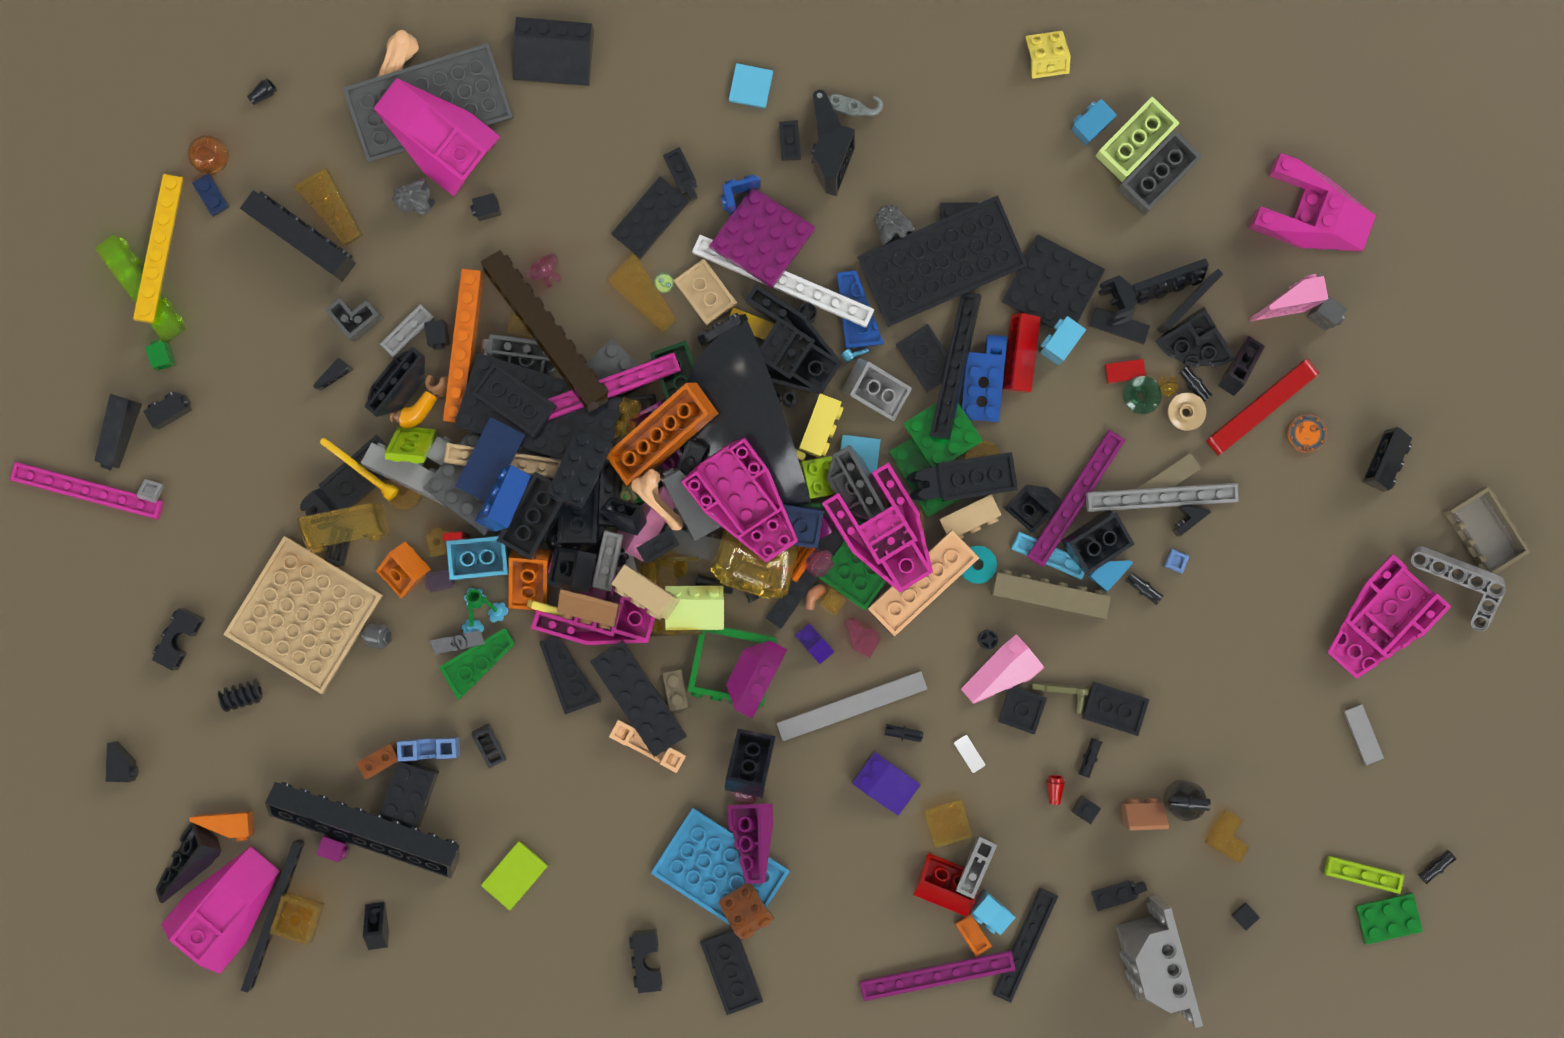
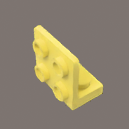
(1048, 54)

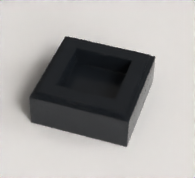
(1245, 916)

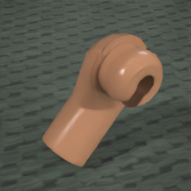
(813, 594)

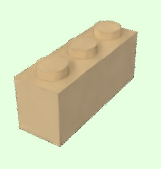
(971, 517)

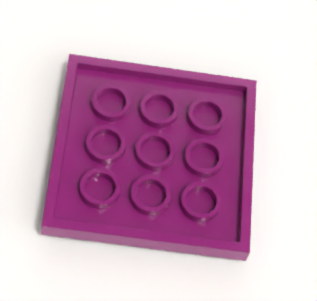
(762, 237)

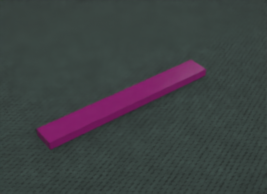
(1075, 498)
(937, 975)

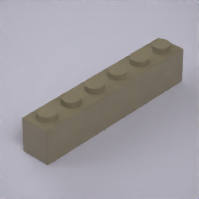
(1051, 595)

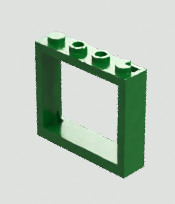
(717, 695)

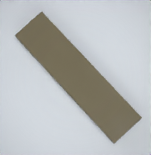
(1173, 474)

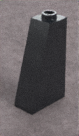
(116, 431)

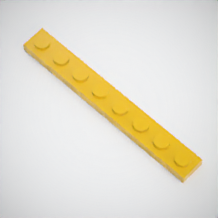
(158, 249)

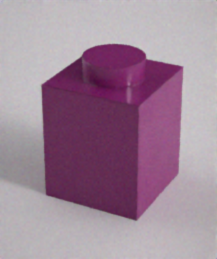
(333, 849)

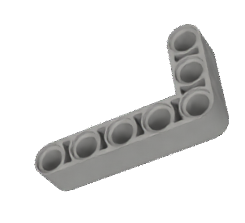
(1465, 580)

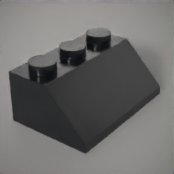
(1388, 459)
(1098, 541)

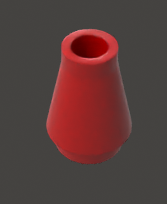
(1055, 788)

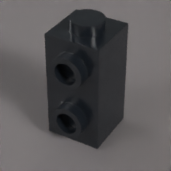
(168, 410)

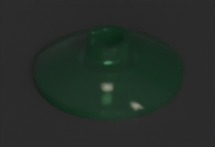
(1151, 392)

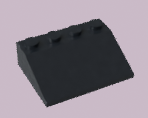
(553, 51)

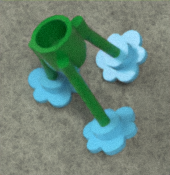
(475, 599)

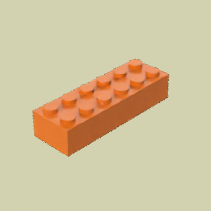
(662, 432)

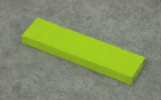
(1363, 874)

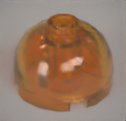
(208, 154)

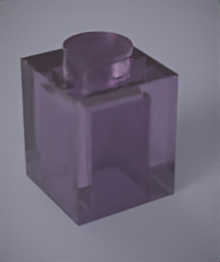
(439, 581)

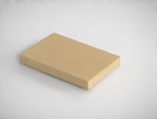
(705, 292)

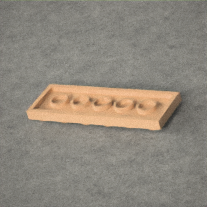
(948, 561)

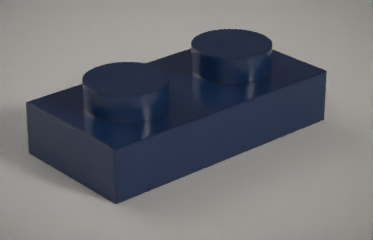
(210, 194)

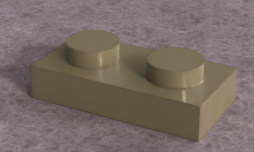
(675, 690)

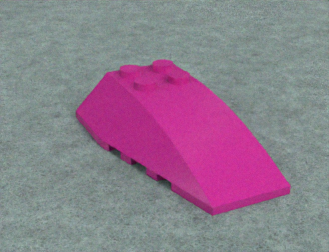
(1385, 618)

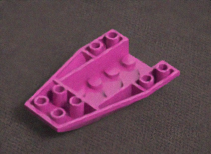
(436, 134)
(742, 498)
(222, 910)

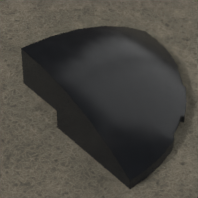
(1196, 342)

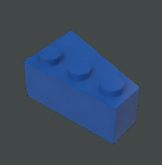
(503, 499)

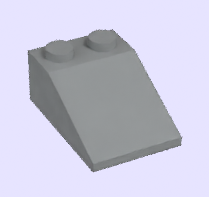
(876, 389)

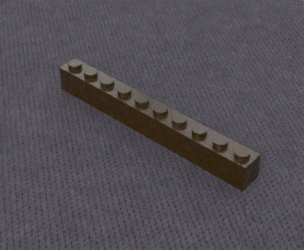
(544, 331)

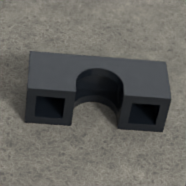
(168, 652)
(646, 978)

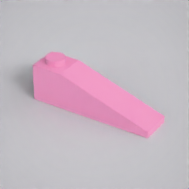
(651, 529)
(1005, 669)

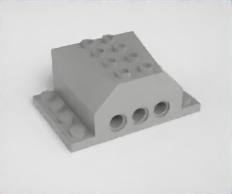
(1158, 962)

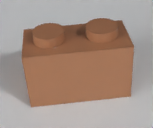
(1144, 815)

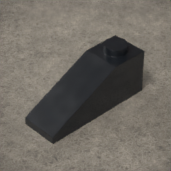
(1241, 368)

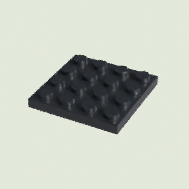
(1053, 283)

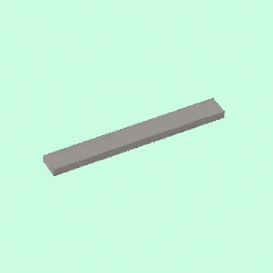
(1162, 497)
(851, 706)

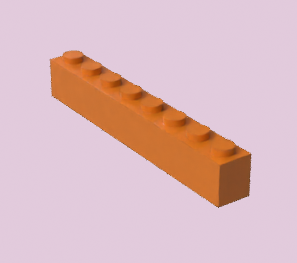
(463, 340)

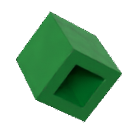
(160, 355)

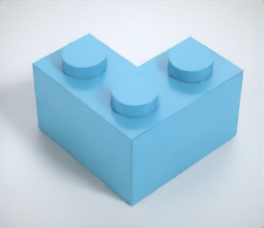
(1059, 345)
(992, 913)

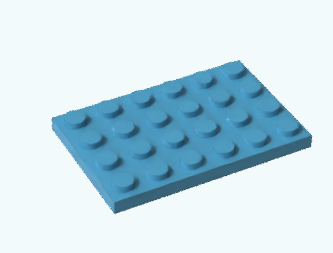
(707, 865)

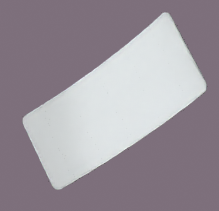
(969, 753)

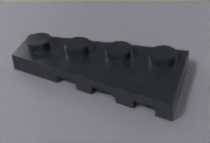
(569, 680)

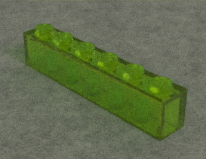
(129, 274)

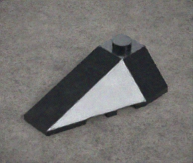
(195, 854)

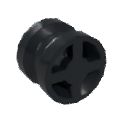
(989, 637)

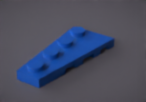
(856, 335)

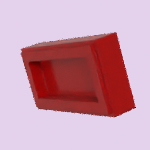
(1124, 370)
(452, 536)

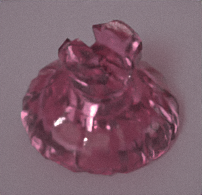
(544, 269)

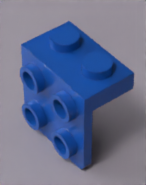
(734, 187)

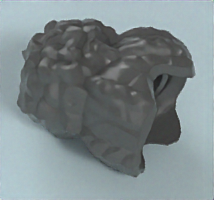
(413, 197)
(892, 223)

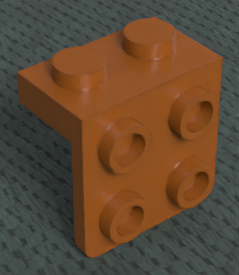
(745, 911)

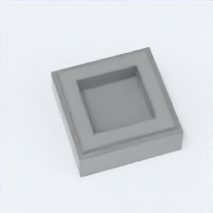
(150, 490)

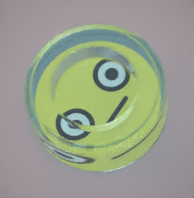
(664, 282)

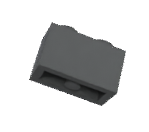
(1328, 314)

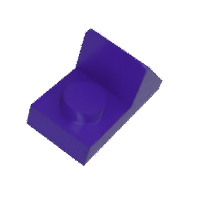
(814, 643)

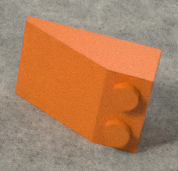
(528, 579)

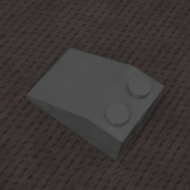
(611, 360)

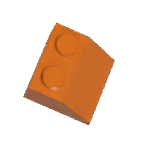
(403, 569)

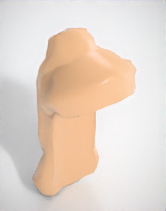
(399, 50)
(648, 491)

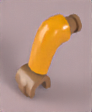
(414, 415)

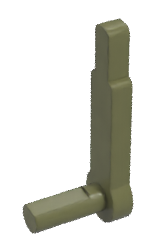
(1080, 691)

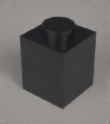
(485, 207)
(437, 334)
(1086, 809)

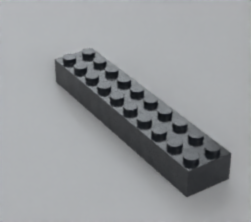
(363, 829)

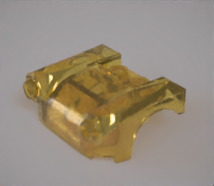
(744, 570)

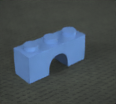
(428, 748)

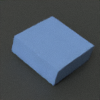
(1176, 561)

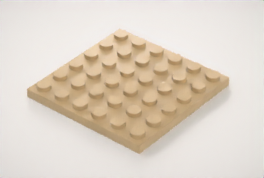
(303, 615)

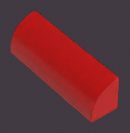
(1021, 353)

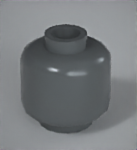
(377, 635)

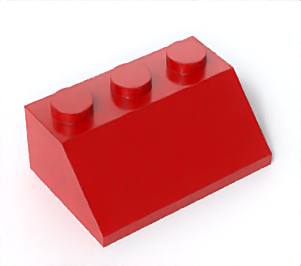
(938, 885)

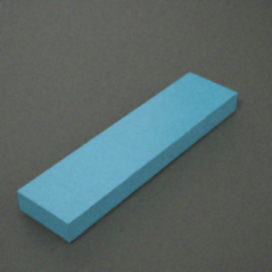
(1059, 559)

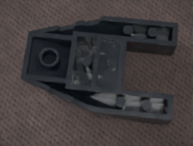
(793, 349)

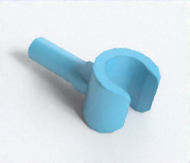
(848, 355)

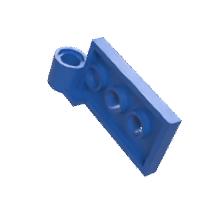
(992, 367)

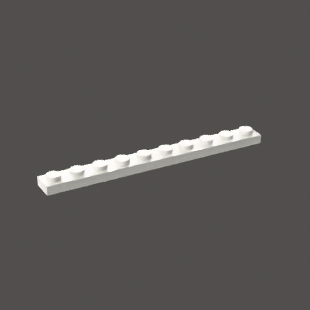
(798, 288)

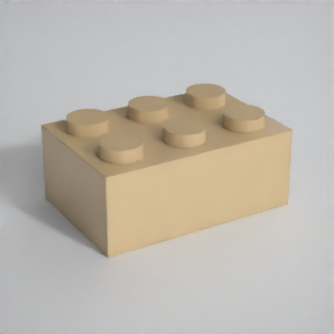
(644, 593)

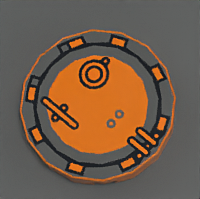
(1306, 433)

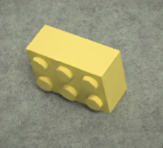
(821, 426)

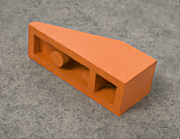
(232, 825)

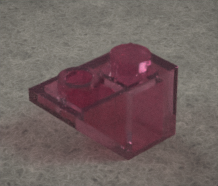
(862, 640)

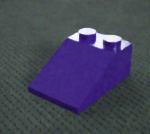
(885, 783)

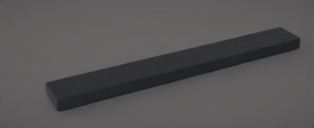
(955, 366)
(265, 936)

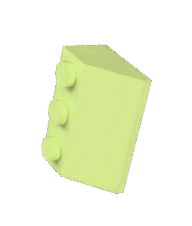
(698, 608)

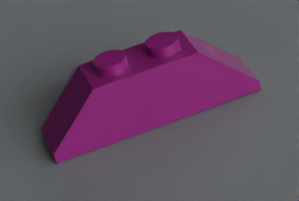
(753, 676)

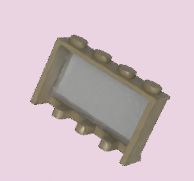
(1486, 531)

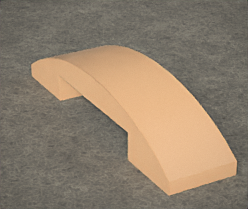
(628, 736)

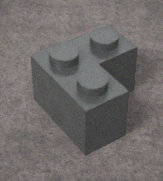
(355, 322)

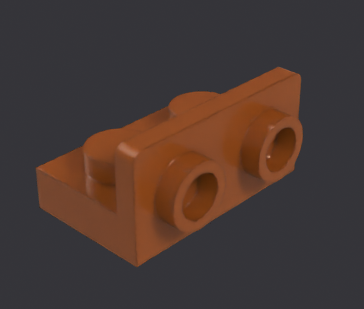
(378, 760)

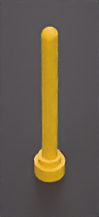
(388, 490)

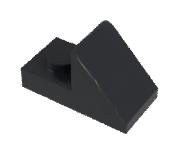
(1193, 516)

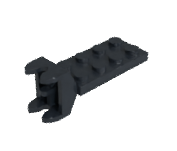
(1128, 296)
(965, 478)
(341, 488)

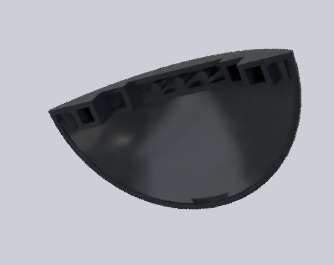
(748, 407)

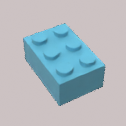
(477, 558)

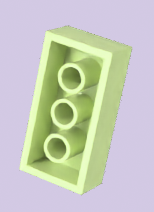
(1137, 139)

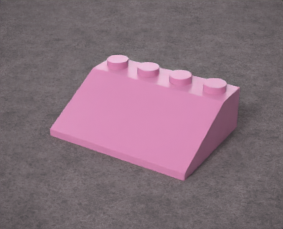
(1297, 299)

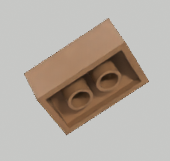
(588, 608)

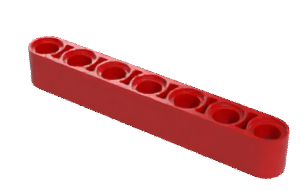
(1262, 406)

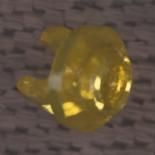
(1168, 388)

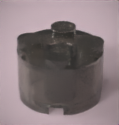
(1184, 788)

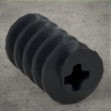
(240, 697)

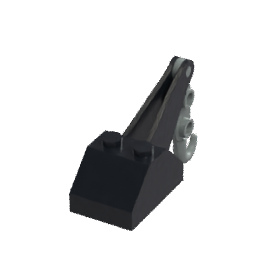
(835, 142)

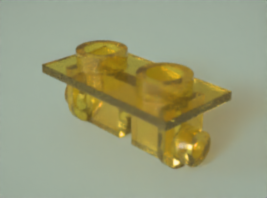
(628, 409)

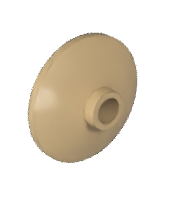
(1195, 407)

